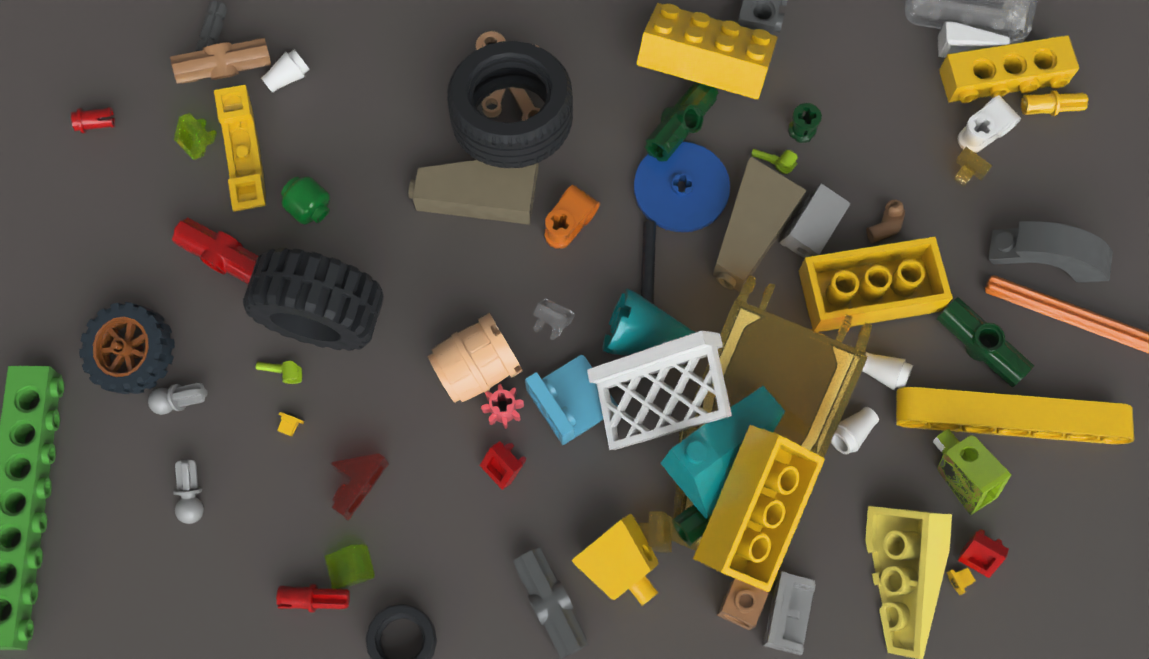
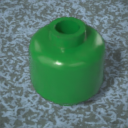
(305, 200)

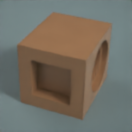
(743, 604)

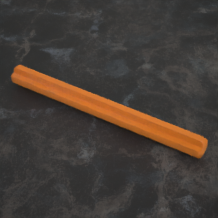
(1068, 313)

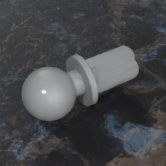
(176, 397)
(188, 508)

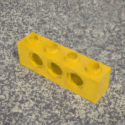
(1051, 54)

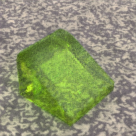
(349, 566)

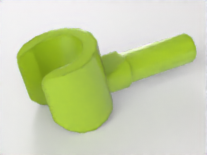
(783, 164)
(290, 371)

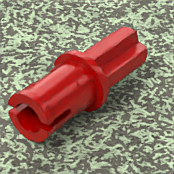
(312, 598)

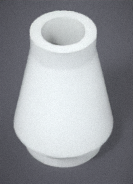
(285, 71)
(888, 370)
(854, 430)

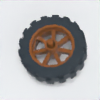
(97, 348)

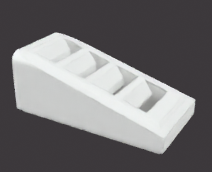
(961, 38)

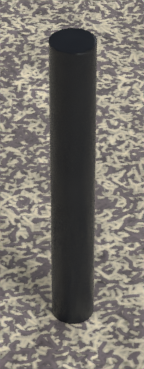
(648, 260)

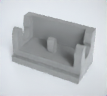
(815, 222)
(789, 613)

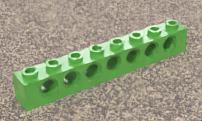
(21, 388)

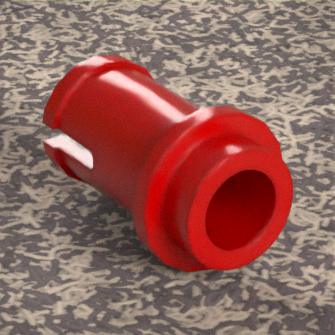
(91, 119)

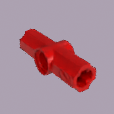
(215, 249)

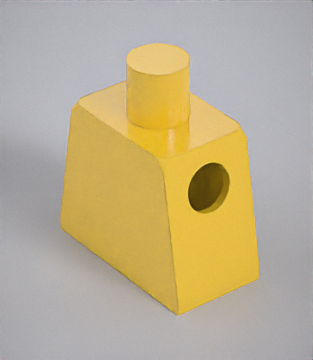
(620, 561)

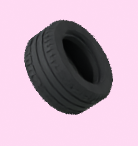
(503, 67)

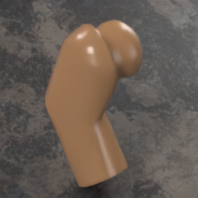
(891, 222)

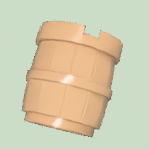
(473, 360)

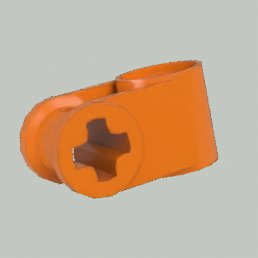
(572, 213)

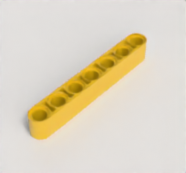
(1014, 415)

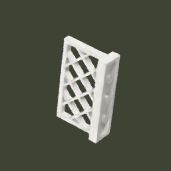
(661, 360)

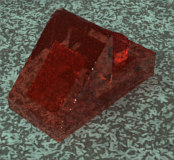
(363, 475)

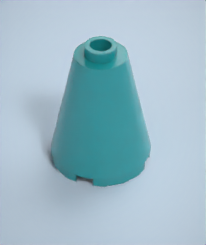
(640, 326)

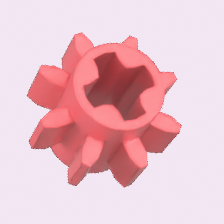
(493, 406)

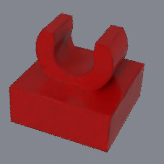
(502, 464)
(983, 554)

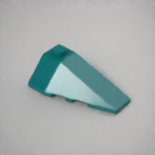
(707, 455)

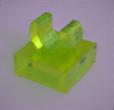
(192, 135)

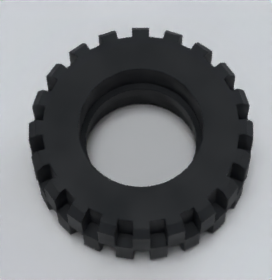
(313, 299)

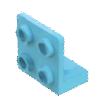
(567, 399)

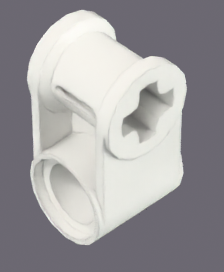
(987, 125)

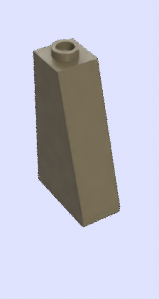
(476, 191)
(758, 217)

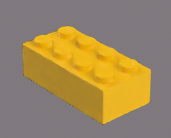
(707, 50)
(875, 284)
(759, 508)

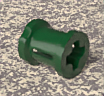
(808, 122)

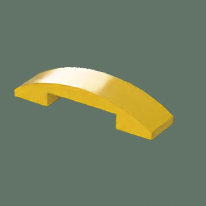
(241, 148)

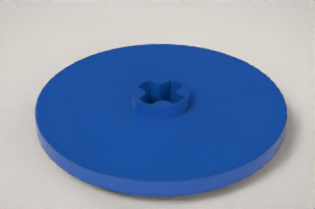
(704, 195)

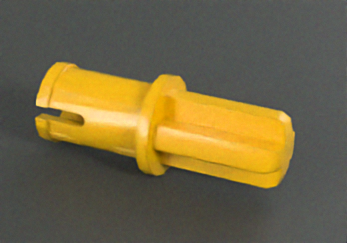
(1053, 103)

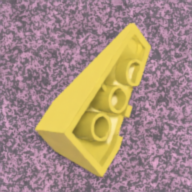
(909, 566)

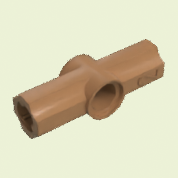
(220, 61)

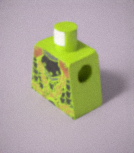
(970, 470)

